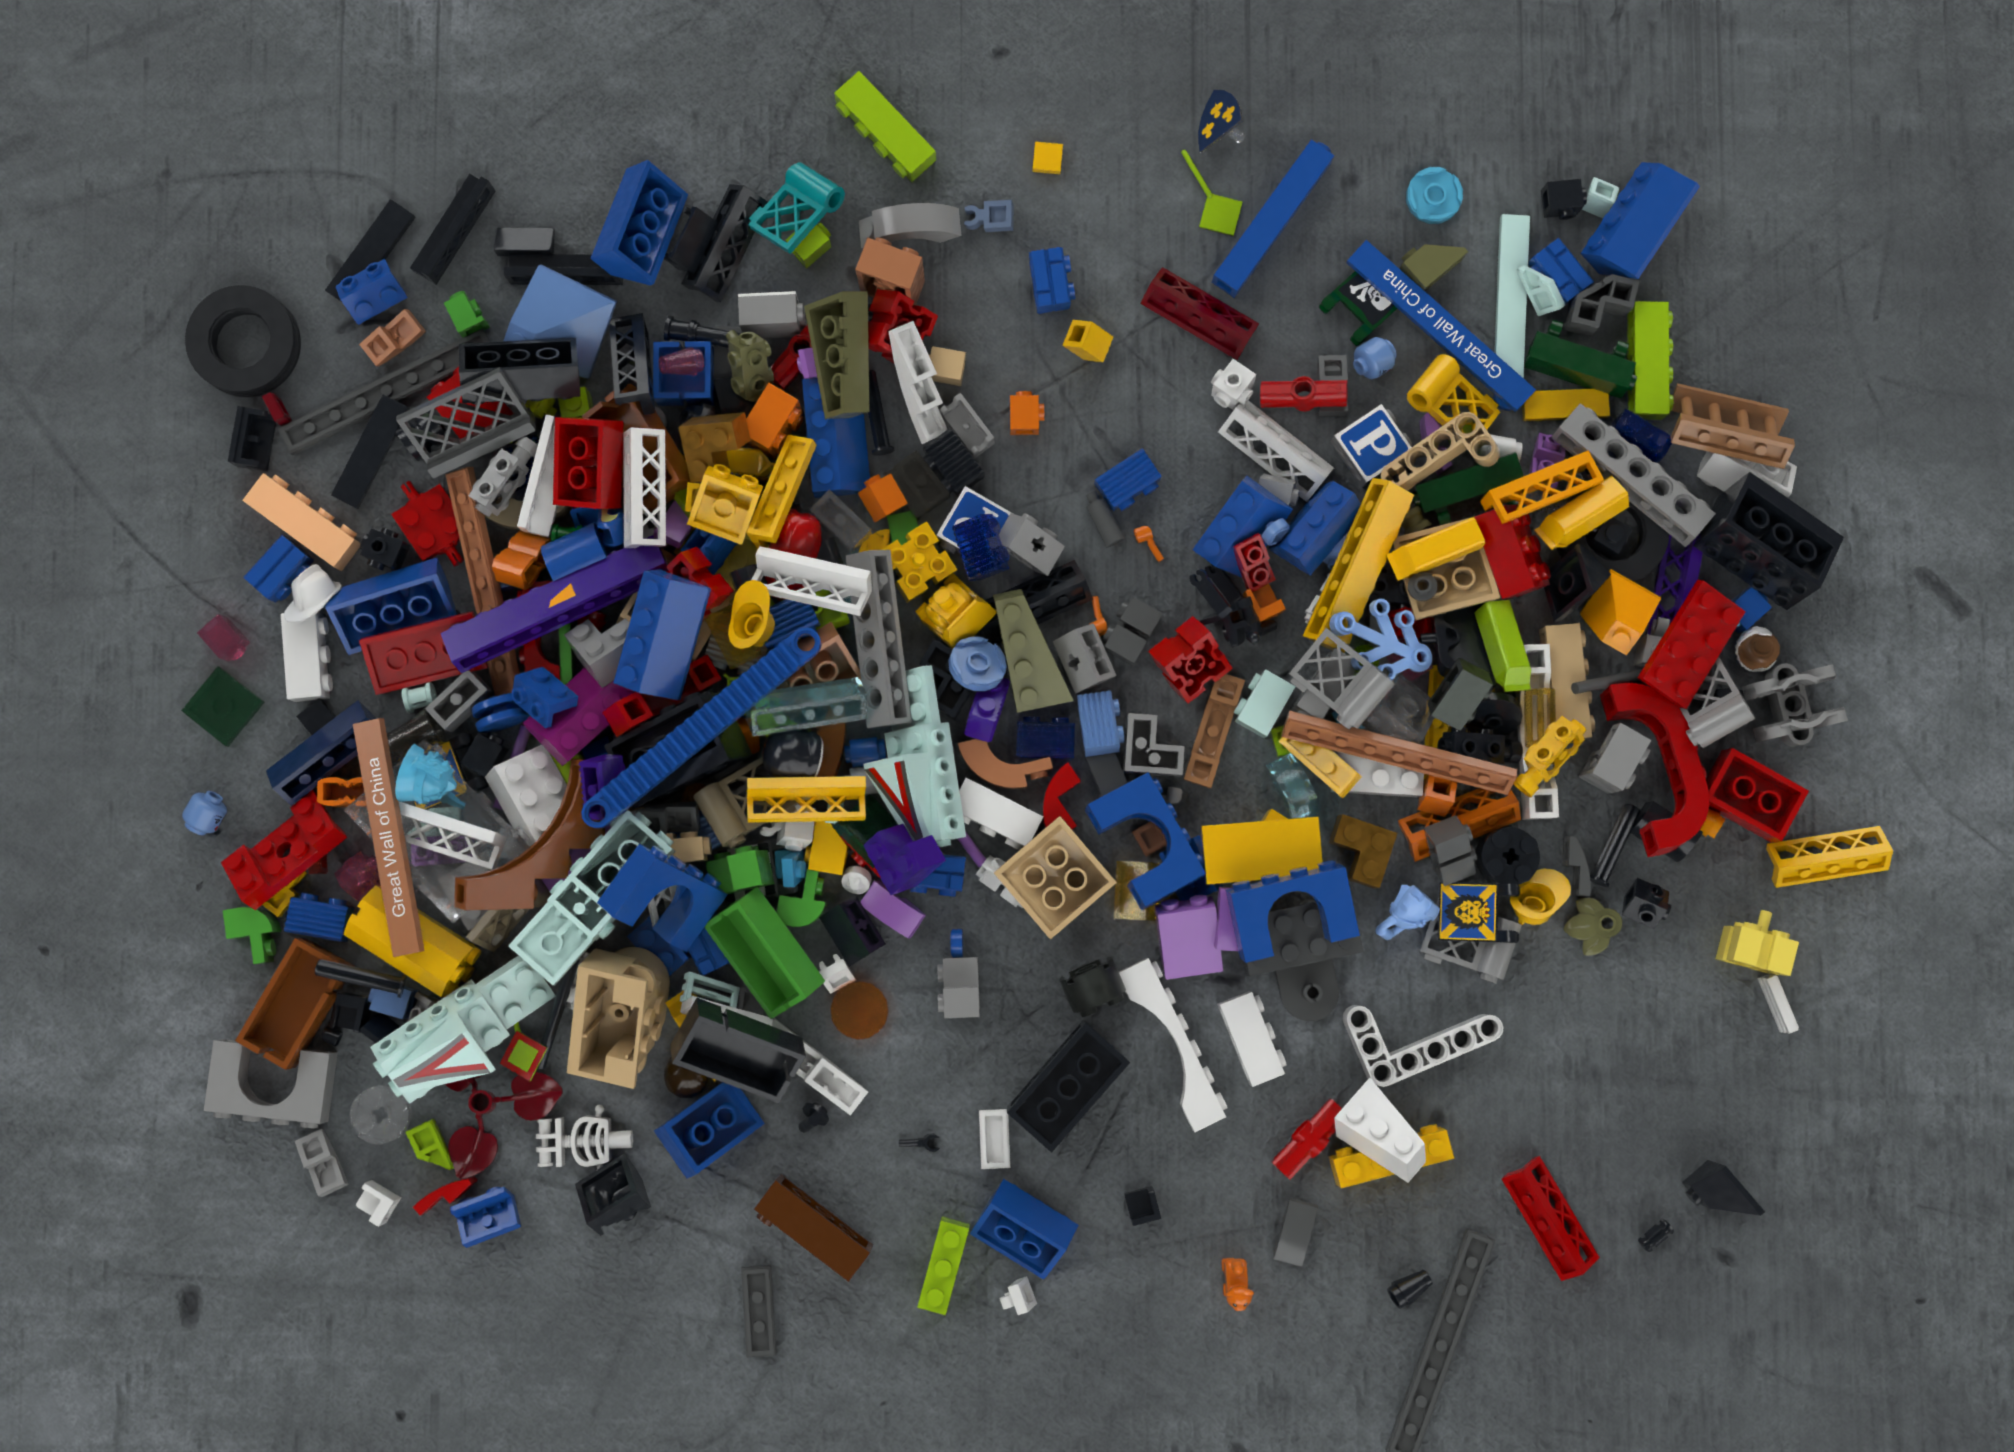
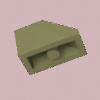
(1431, 263)

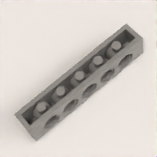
(1651, 474)
(881, 643)

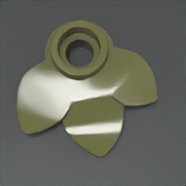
(1589, 927)

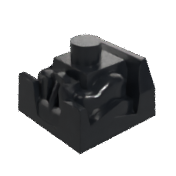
(612, 1194)

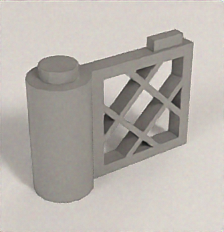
(1359, 696)
(1722, 715)
(1490, 958)

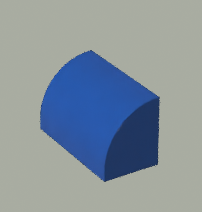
(573, 551)

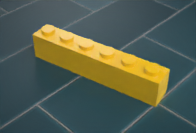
(1360, 558)

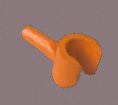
(1145, 534)
(1100, 623)

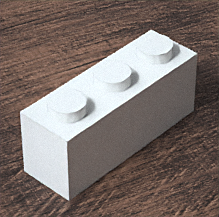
(306, 658)
(998, 814)
(1252, 1038)

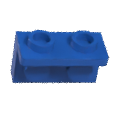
(647, 938)

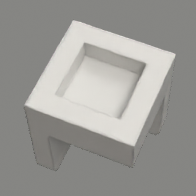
(377, 1202)

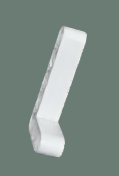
(1418, 1049)

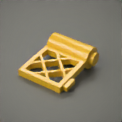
(1439, 383)

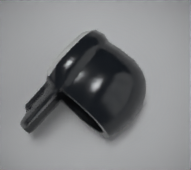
(793, 753)

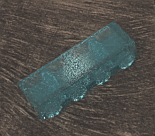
(809, 707)

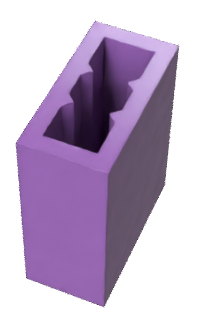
(1188, 937)

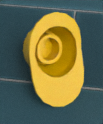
(750, 616)
(1541, 896)

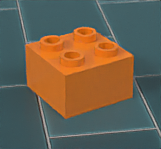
(772, 420)

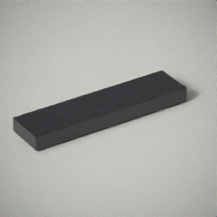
(375, 244)
(369, 452)

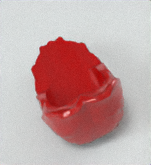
(798, 536)

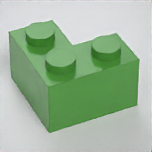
(742, 870)

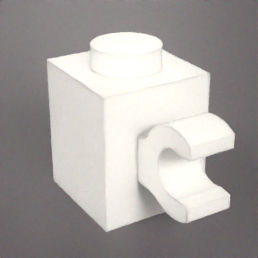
(792, 835)

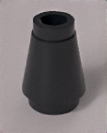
(1409, 1288)

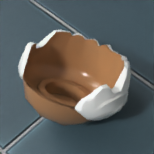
(1757, 649)

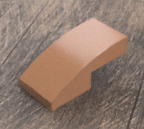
(392, 339)

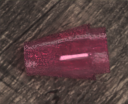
(683, 362)

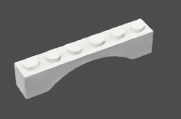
(1545, 800)
(1198, 1099)

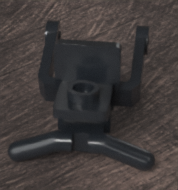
(1234, 627)

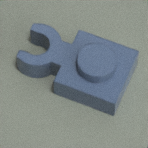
(995, 216)

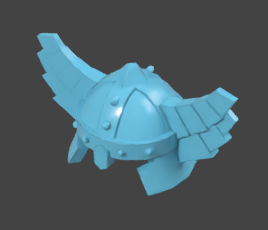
(426, 779)

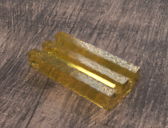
(1528, 720)

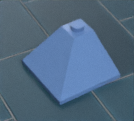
(563, 309)

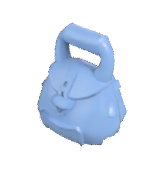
(1408, 911)

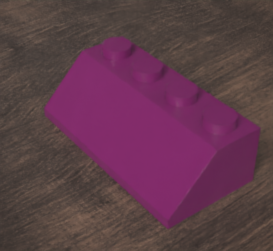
(580, 724)

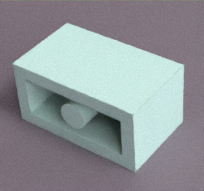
(1264, 703)

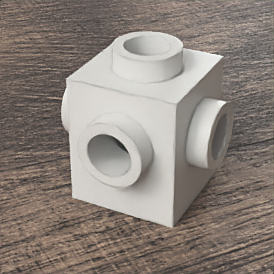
(1233, 385)

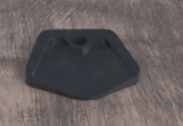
(1456, 636)

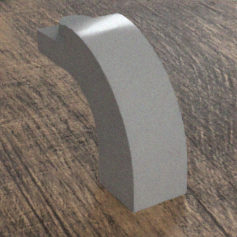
(912, 221)

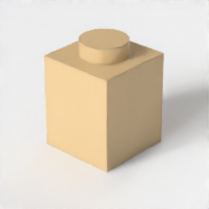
(948, 365)

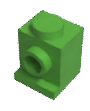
(465, 314)

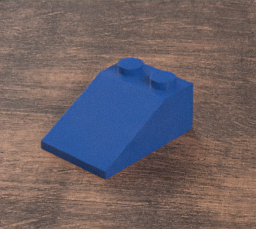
(708, 1128)

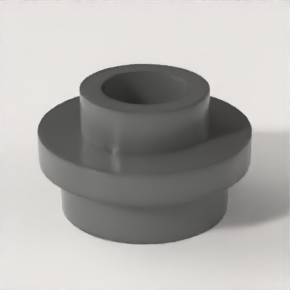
(1422, 595)

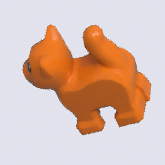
(1236, 1283)

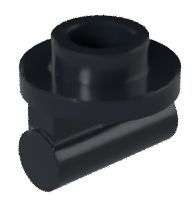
(815, 1114)

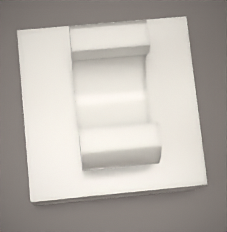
(836, 975)
(1020, 1296)

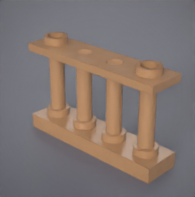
(1733, 440)

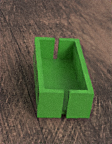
(764, 953)

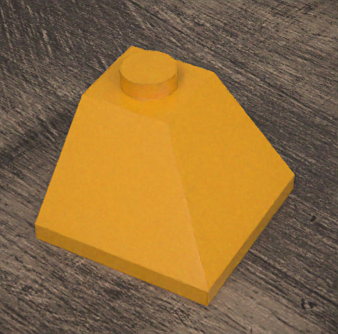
(1620, 611)

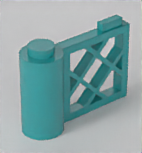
(806, 187)

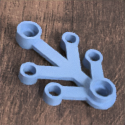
(1387, 640)

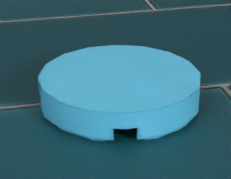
(1434, 195)

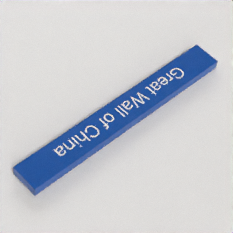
(1440, 326)

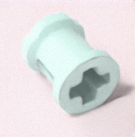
(418, 697)

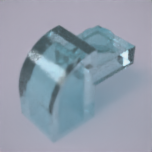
(1293, 787)

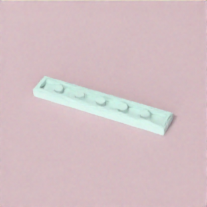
(1511, 293)

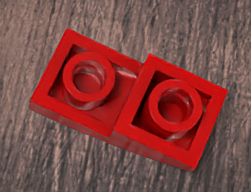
(1253, 562)

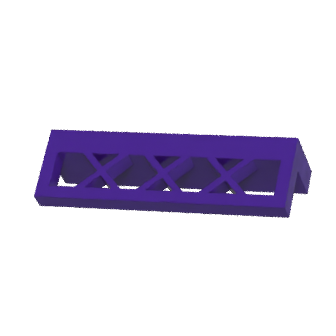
(1688, 576)

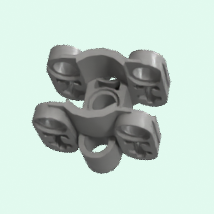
(1794, 689)

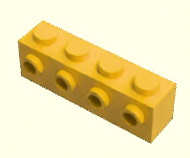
(1354, 1167)

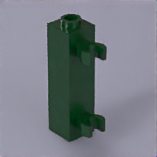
(1580, 363)
(1465, 484)

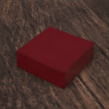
(277, 409)

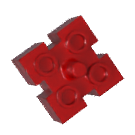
(891, 311)
(694, 566)
(1190, 659)

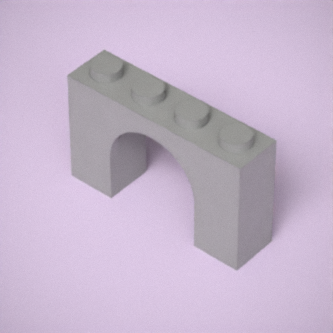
(230, 1091)

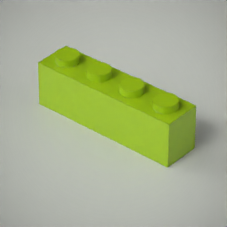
(884, 126)
(1650, 349)

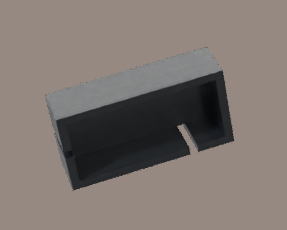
(737, 1050)

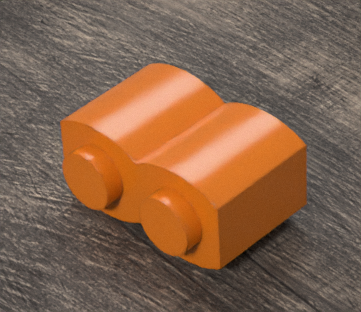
(521, 561)
(339, 791)

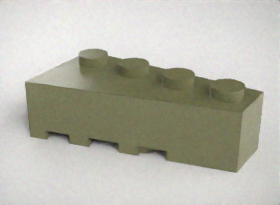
(841, 352)
(1030, 664)

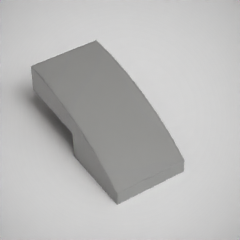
(322, 1162)

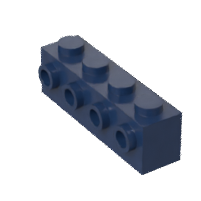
(318, 755)

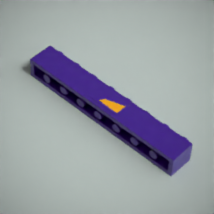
(550, 606)

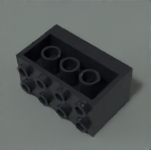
(1769, 541)
(715, 757)
(1067, 1086)

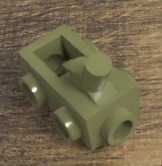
(749, 364)

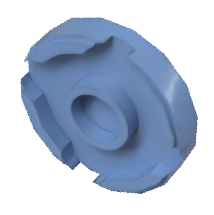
(977, 664)

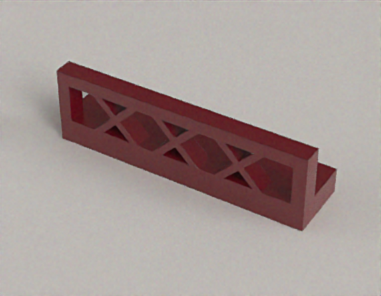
(1197, 315)

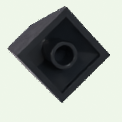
(1719, 1189)

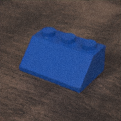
(1240, 518)
(1318, 527)
(1024, 1229)

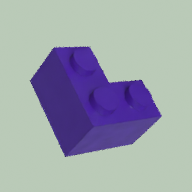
(901, 860)

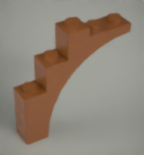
(548, 858)

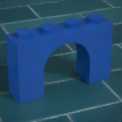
(1144, 800)
(649, 873)
(1252, 902)

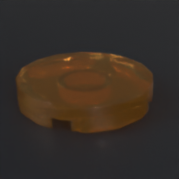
(859, 1010)

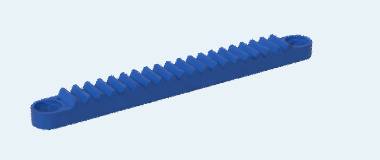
(701, 728)

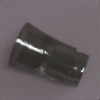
(412, 732)

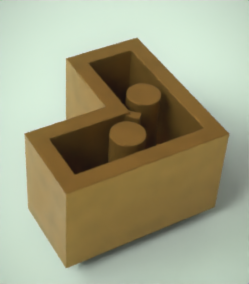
(709, 438)
(1372, 848)

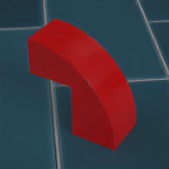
(1061, 783)

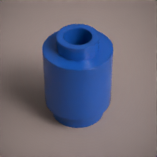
(865, 751)

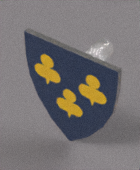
(1219, 119)

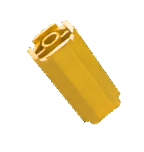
(438, 968)

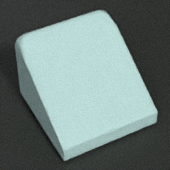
(1600, 197)

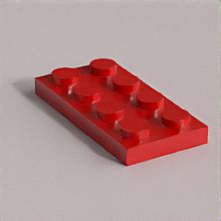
(1691, 644)
(411, 655)

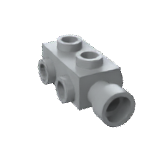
(498, 477)

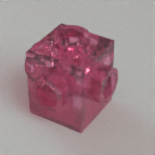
(358, 875)

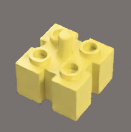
(1758, 948)

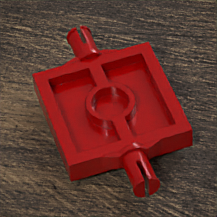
(429, 523)

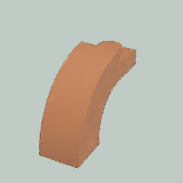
(998, 773)

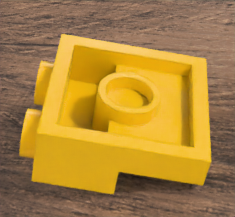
(725, 503)

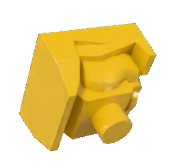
(955, 612)

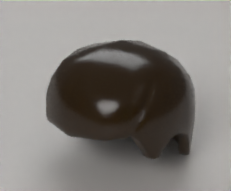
(682, 1081)

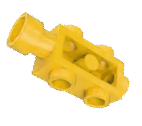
(1550, 751)

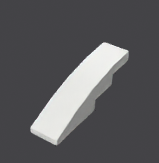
(916, 382)
(828, 1077)

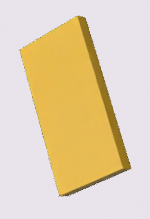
(1260, 849)

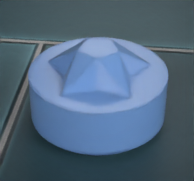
(1275, 531)

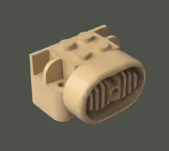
(617, 1014)

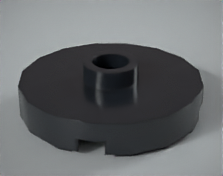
(1497, 712)

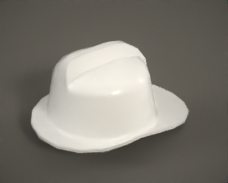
(310, 594)

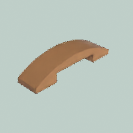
(1213, 731)

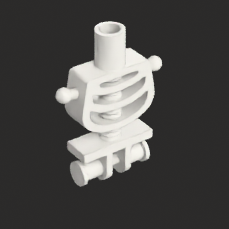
(603, 1142)

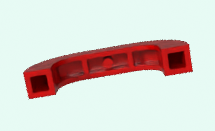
(1679, 757)

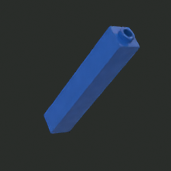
(1273, 218)

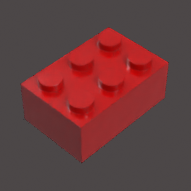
(588, 462)
(1513, 554)
(1753, 795)

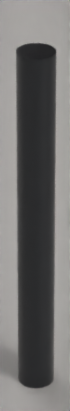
(557, 1011)

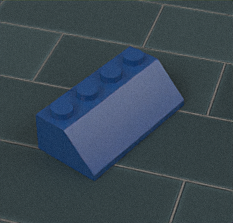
(1639, 220)
(639, 224)
(841, 448)
(390, 602)
(662, 634)

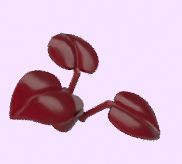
(474, 1150)

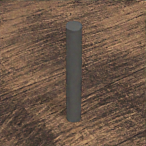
(1605, 682)

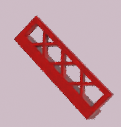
(1548, 1222)

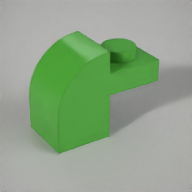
(805, 910)
(257, 925)

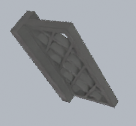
(475, 444)

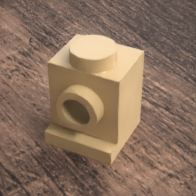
(690, 846)

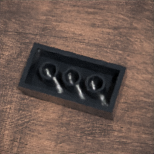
(533, 368)

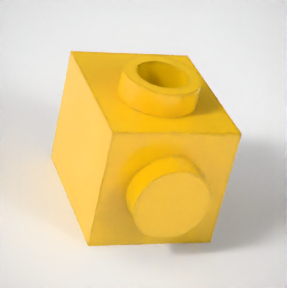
(1088, 340)

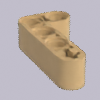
(1435, 458)

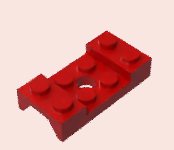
(262, 869)

